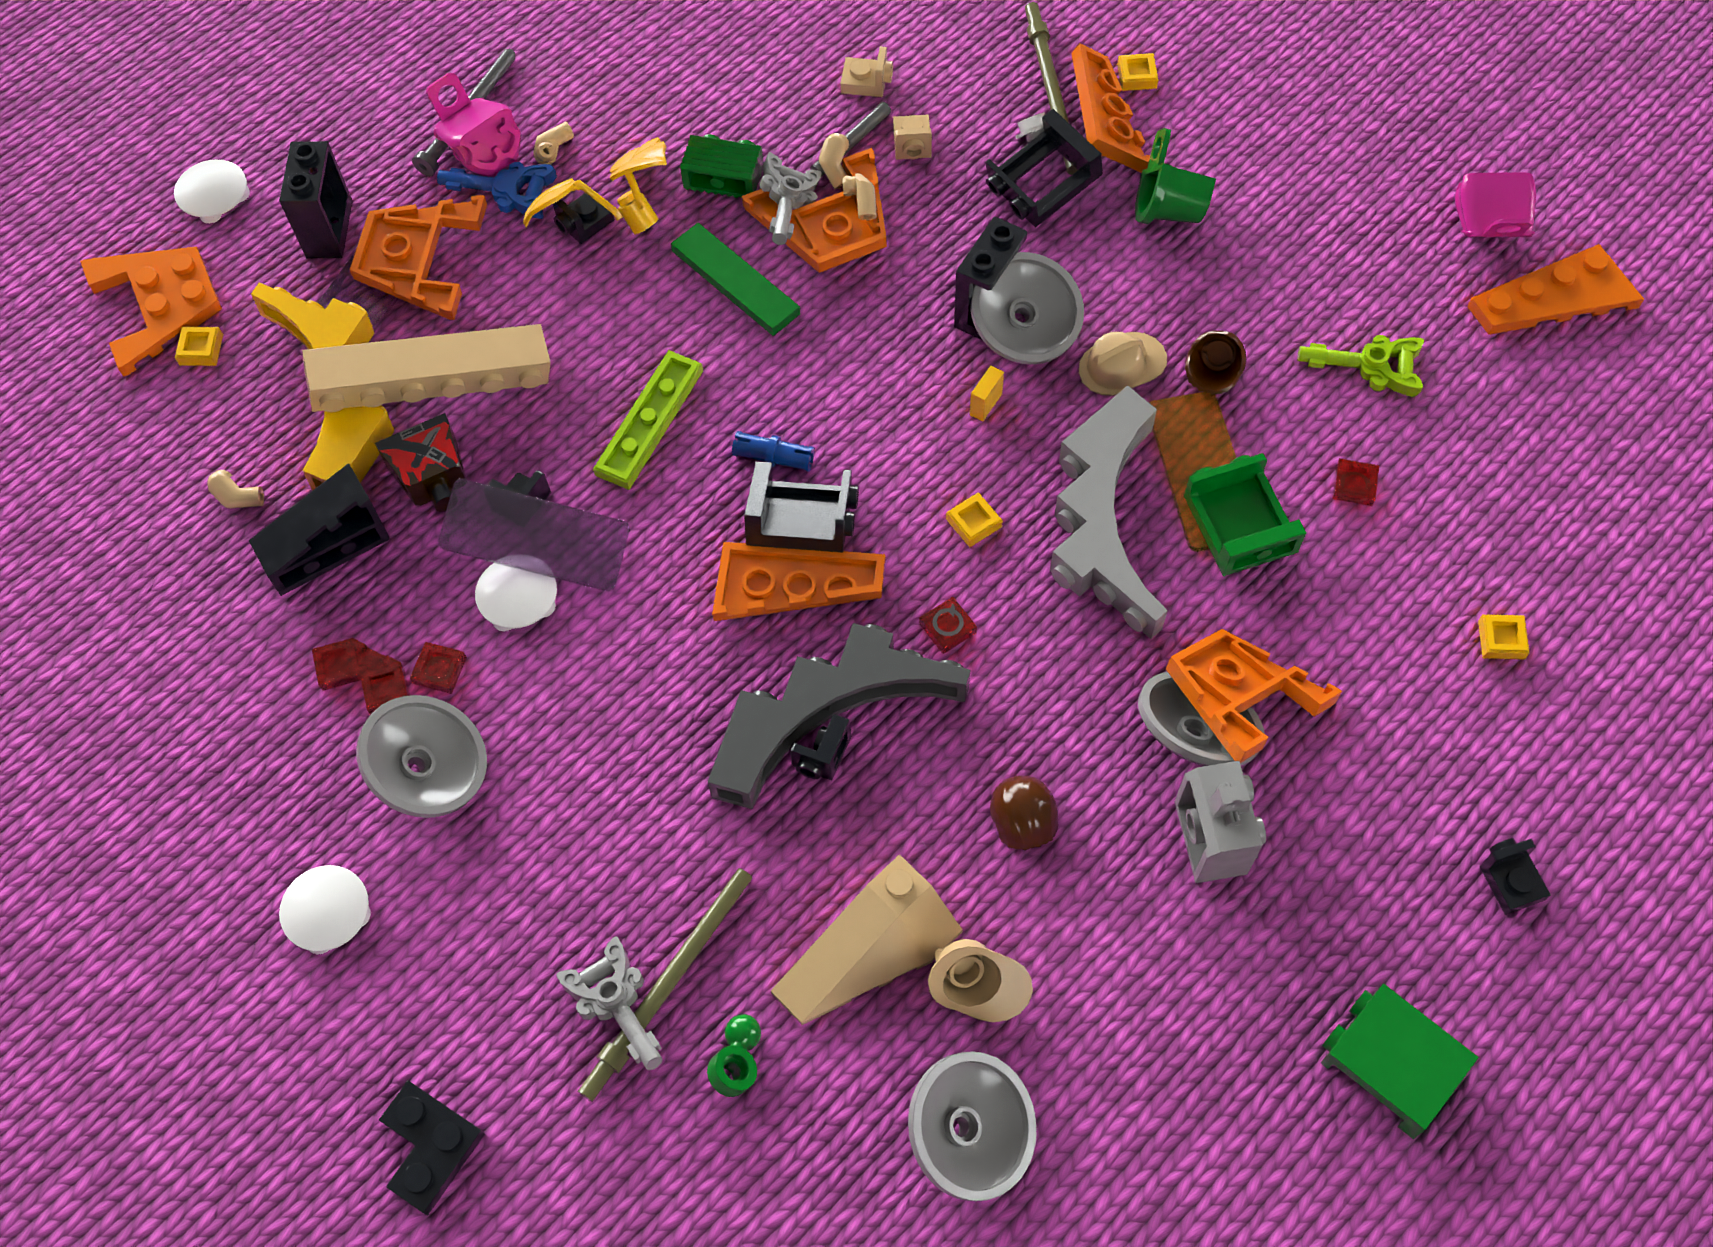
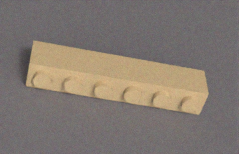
(426, 367)

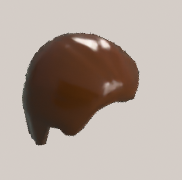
(1215, 362)
(1024, 812)

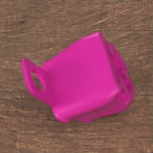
(475, 130)
(1496, 204)

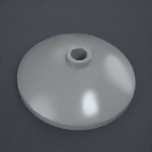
(1046, 299)
(1179, 725)
(433, 738)
(993, 1121)

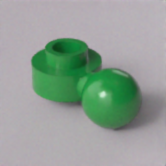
(742, 1035)

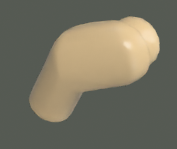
(548, 143)
(831, 158)
(865, 195)
(230, 494)

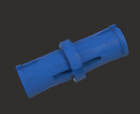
(773, 451)

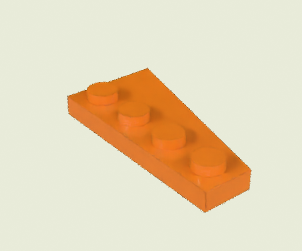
(1106, 113)
(1557, 292)
(785, 579)

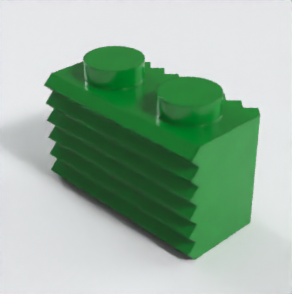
(721, 165)

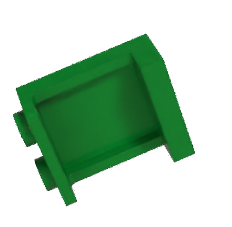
(1241, 515)
(1399, 1057)

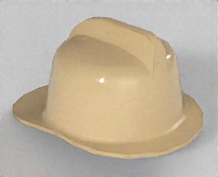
(1121, 361)
(979, 981)

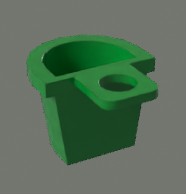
(1171, 191)

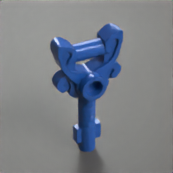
(505, 184)

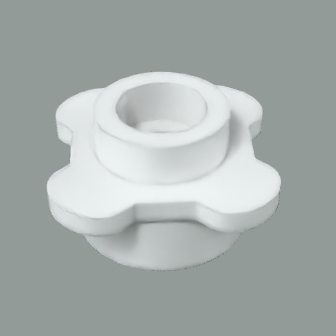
(1031, 127)

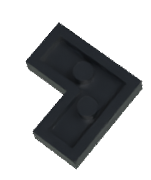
(441, 1145)

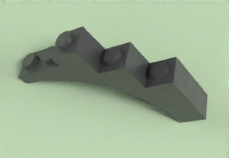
(868, 672)

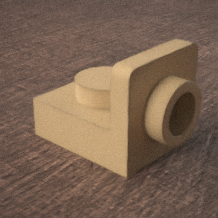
(867, 76)
(912, 137)

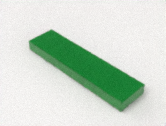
(735, 279)

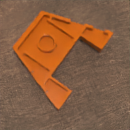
(829, 229)
(400, 247)
(170, 291)
(1230, 675)

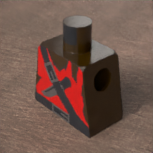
(425, 461)

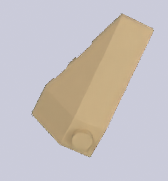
(876, 938)

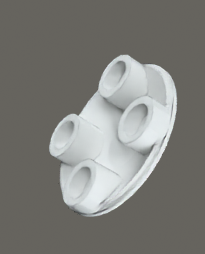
(211, 189)
(514, 596)
(324, 908)

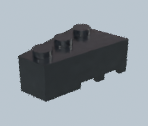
(319, 532)

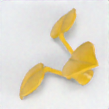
(633, 204)

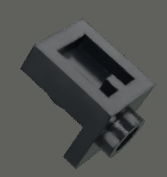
(581, 217)
(827, 752)
(1514, 875)

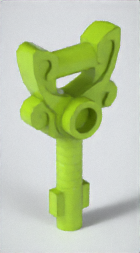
(1373, 362)

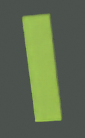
(648, 420)

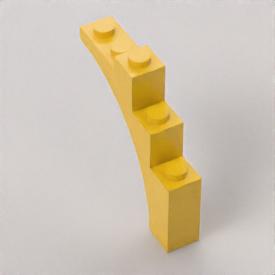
(352, 431)

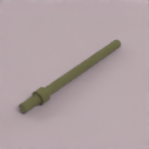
(1039, 37)
(614, 1055)

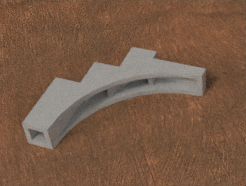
(1086, 508)

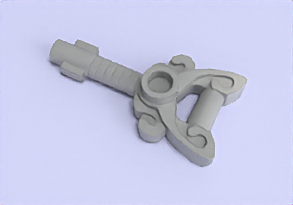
(789, 190)
(613, 999)

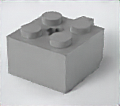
(1219, 821)

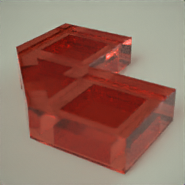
(353, 661)

